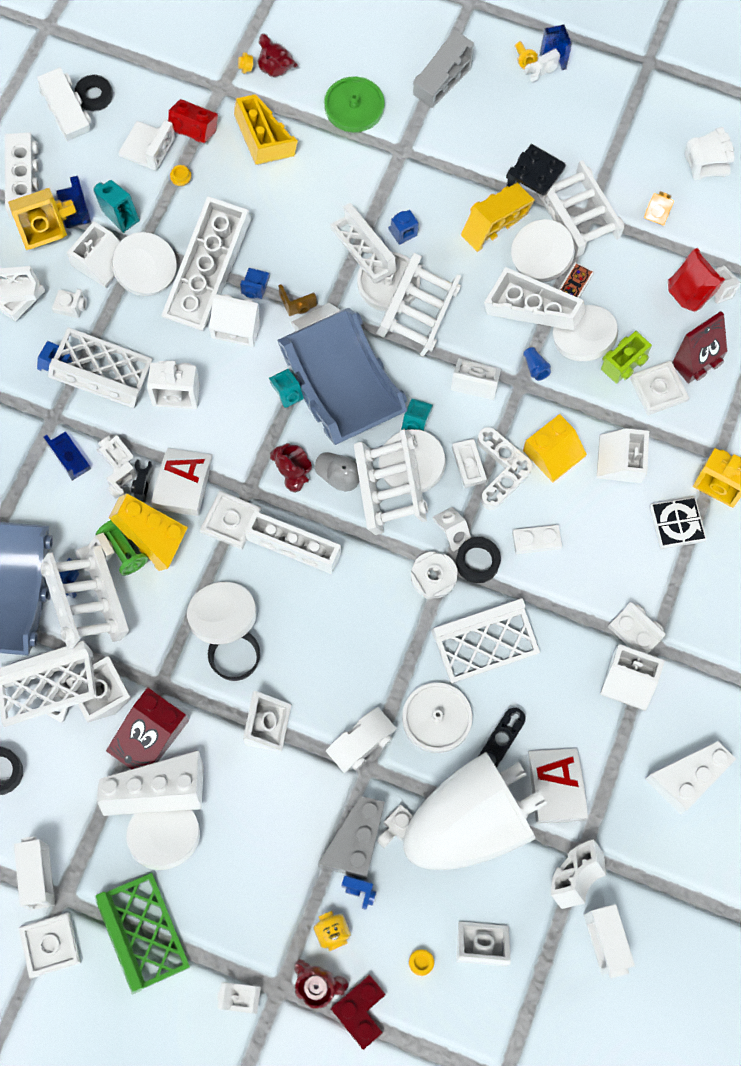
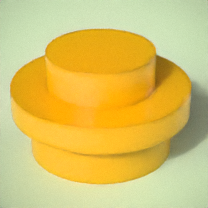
(245, 63)
(180, 175)

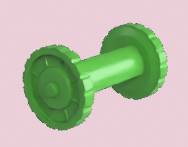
(123, 547)

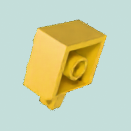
(40, 217)
(721, 477)

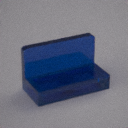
(557, 38)
(76, 195)
(68, 455)

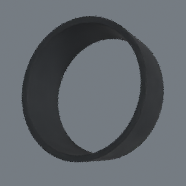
(250, 638)

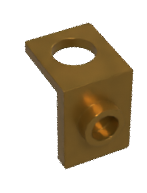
(298, 305)

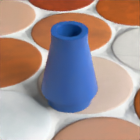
(537, 365)

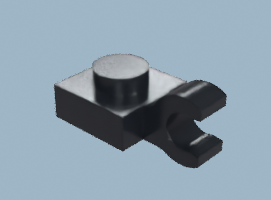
(141, 484)

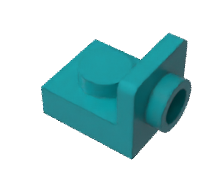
(287, 388)
(416, 415)

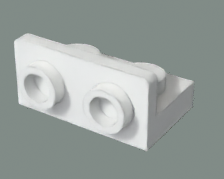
(637, 629)

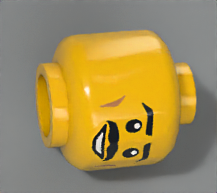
(332, 931)

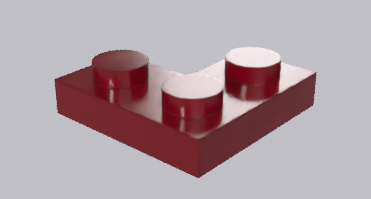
(353, 1011)

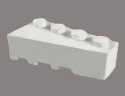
(154, 788)

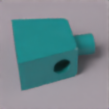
(112, 196)

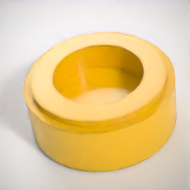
(421, 962)

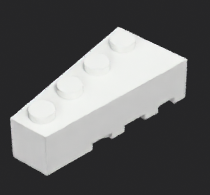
(532, 301)

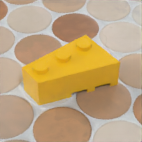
(262, 132)
(495, 213)
(149, 529)

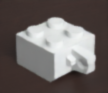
(173, 385)

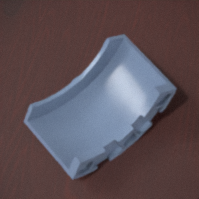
(341, 376)
(21, 585)

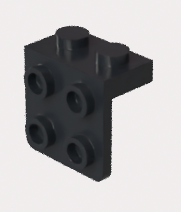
(536, 170)

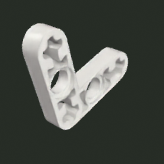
(510, 464)

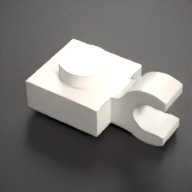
(546, 64)
(396, 824)

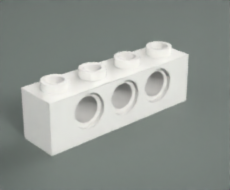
(18, 146)
(293, 542)

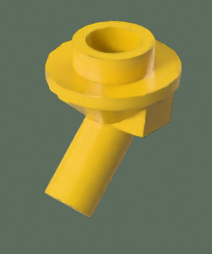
(526, 56)

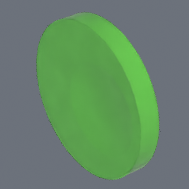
(354, 104)

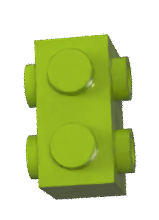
(622, 360)

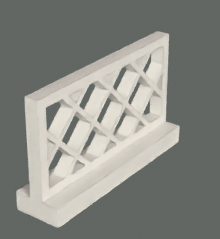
(90, 380)
(478, 621)
(43, 667)

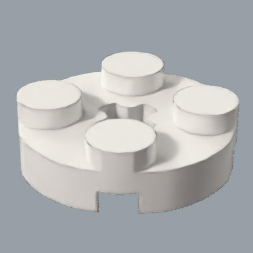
(438, 563)

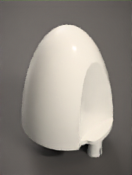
(471, 818)

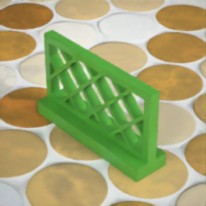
(119, 937)

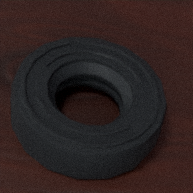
(92, 81)

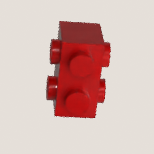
(192, 120)

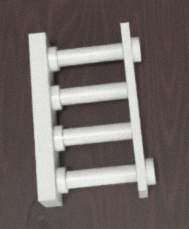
(557, 208)
(397, 305)
(368, 477)
(101, 583)

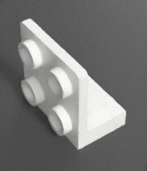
(148, 144)

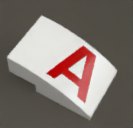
(181, 482)
(561, 783)

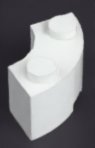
(356, 744)
(577, 874)

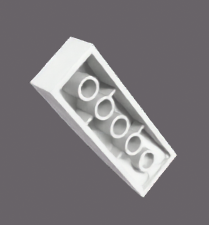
(206, 263)

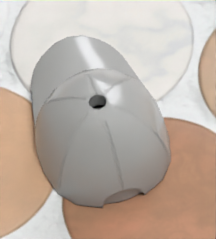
(330, 468)

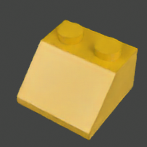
(555, 448)

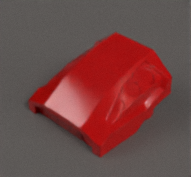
(694, 282)

